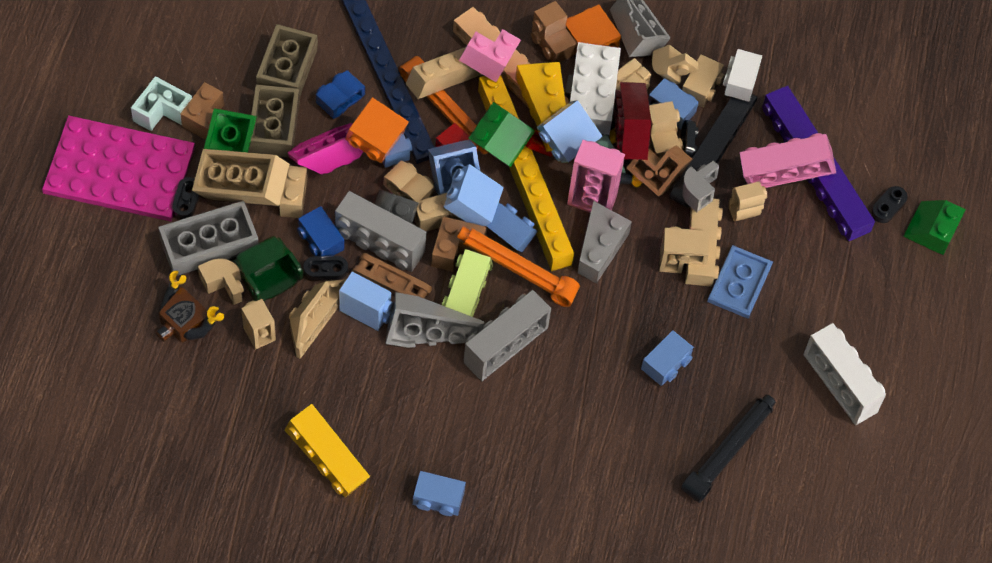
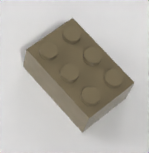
(288, 58)
(275, 121)

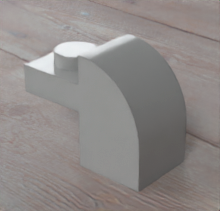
(697, 187)

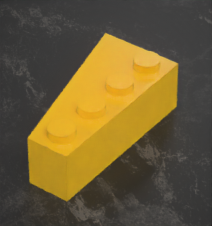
(541, 90)
(326, 451)

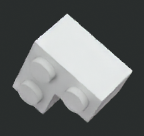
(742, 74)

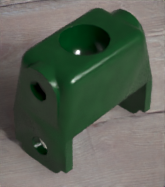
(268, 268)

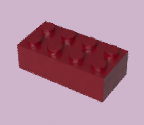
(632, 120)

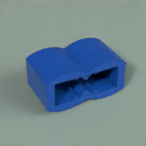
(340, 94)

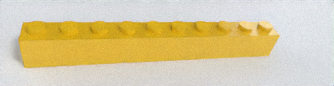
(532, 186)

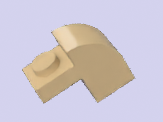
(672, 64)
(220, 274)

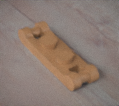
(390, 277)

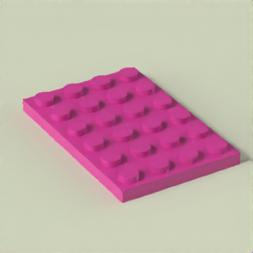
(118, 168)

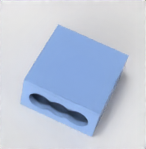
(567, 130)
(473, 196)
(365, 301)

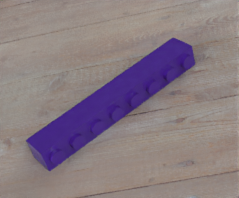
(832, 189)

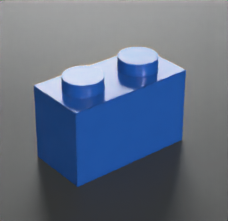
(320, 233)

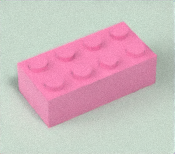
(788, 161)
(595, 176)

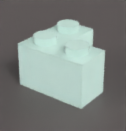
(159, 100)

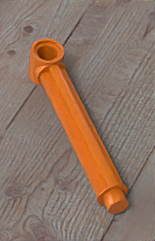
(443, 103)
(562, 289)

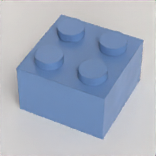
(448, 159)

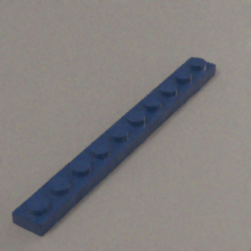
(388, 76)

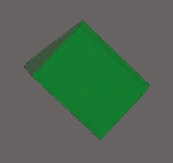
(230, 131)

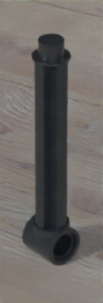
(700, 483)

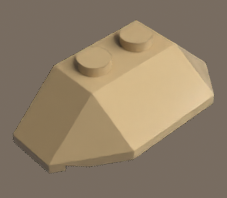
(313, 314)

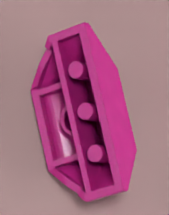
(326, 151)

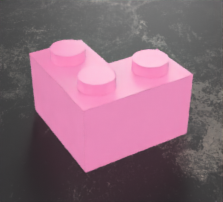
(489, 56)

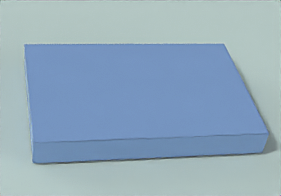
(740, 281)

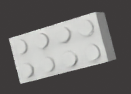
(596, 82)
(844, 373)

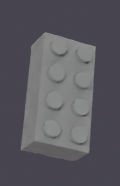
(380, 231)
(208, 237)
(506, 334)

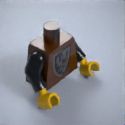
(183, 314)

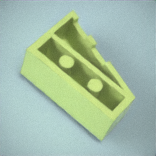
(468, 282)

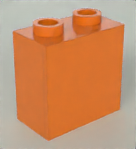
(593, 28)
(376, 130)

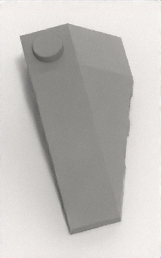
(423, 321)

